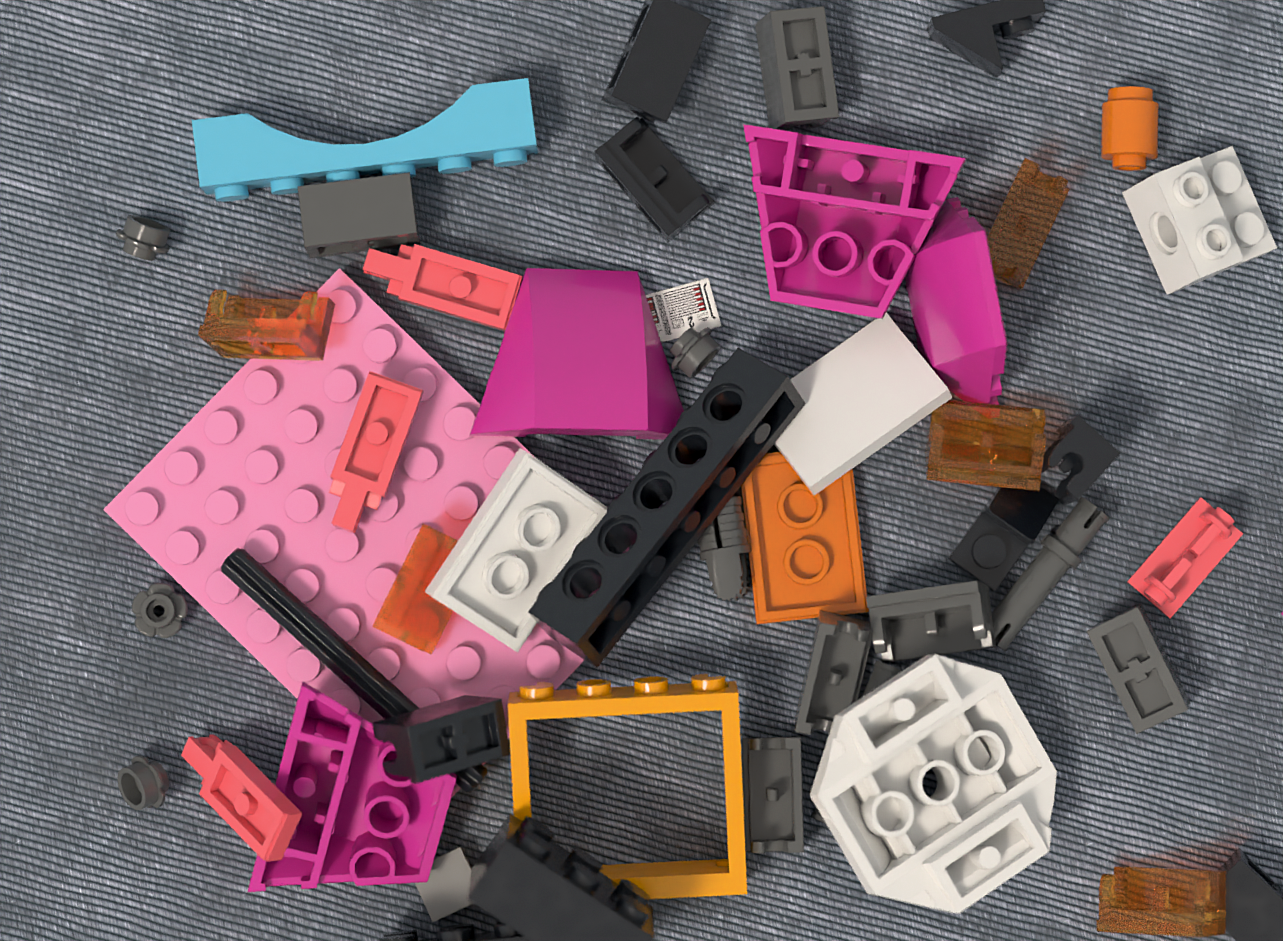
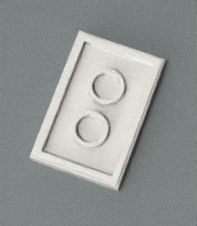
(858, 402)
(515, 548)

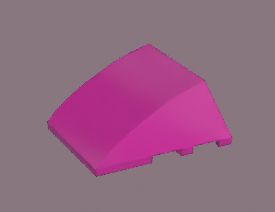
(842, 216)
(958, 306)
(580, 361)
(355, 814)

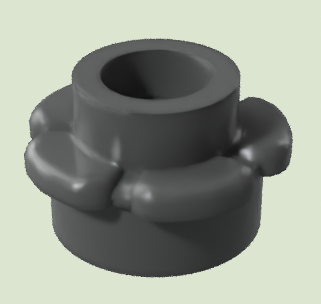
(144, 237)
(694, 351)
(173, 604)
(143, 783)

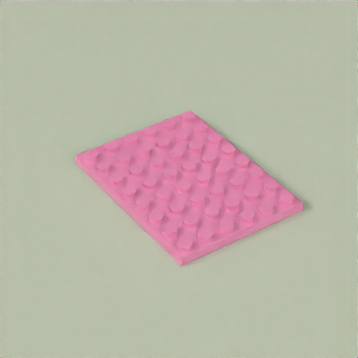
(259, 480)

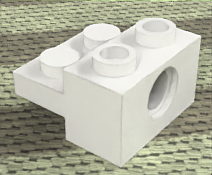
(1199, 219)

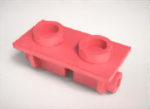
(1185, 557)

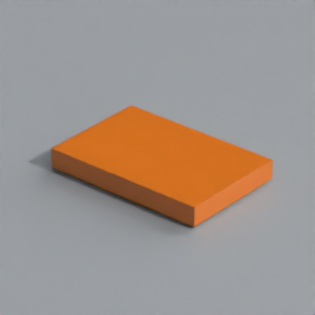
(802, 544)

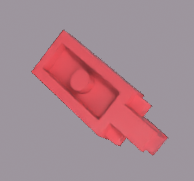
(447, 284)
(372, 447)
(243, 796)

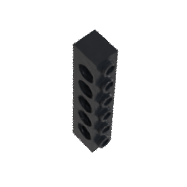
(665, 535)

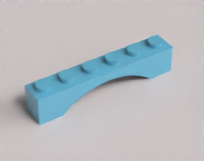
(483, 124)

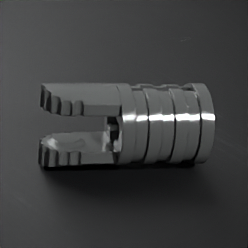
(724, 550)

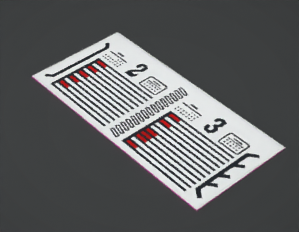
(683, 308)

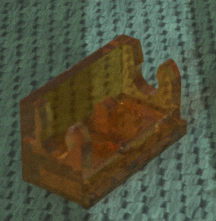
(1024, 222)
(268, 326)
(986, 445)
(408, 610)
(1163, 902)

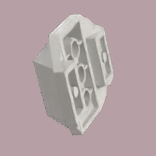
(988, 798)

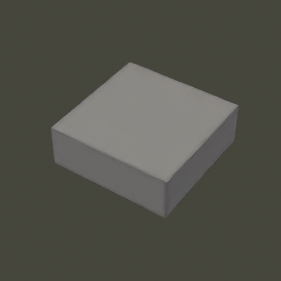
(447, 884)

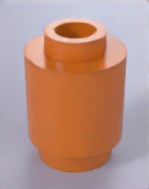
(1129, 128)

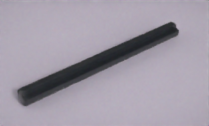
(327, 646)

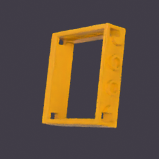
(647, 696)

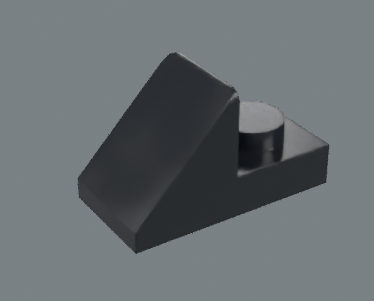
(972, 30)
(1002, 533)

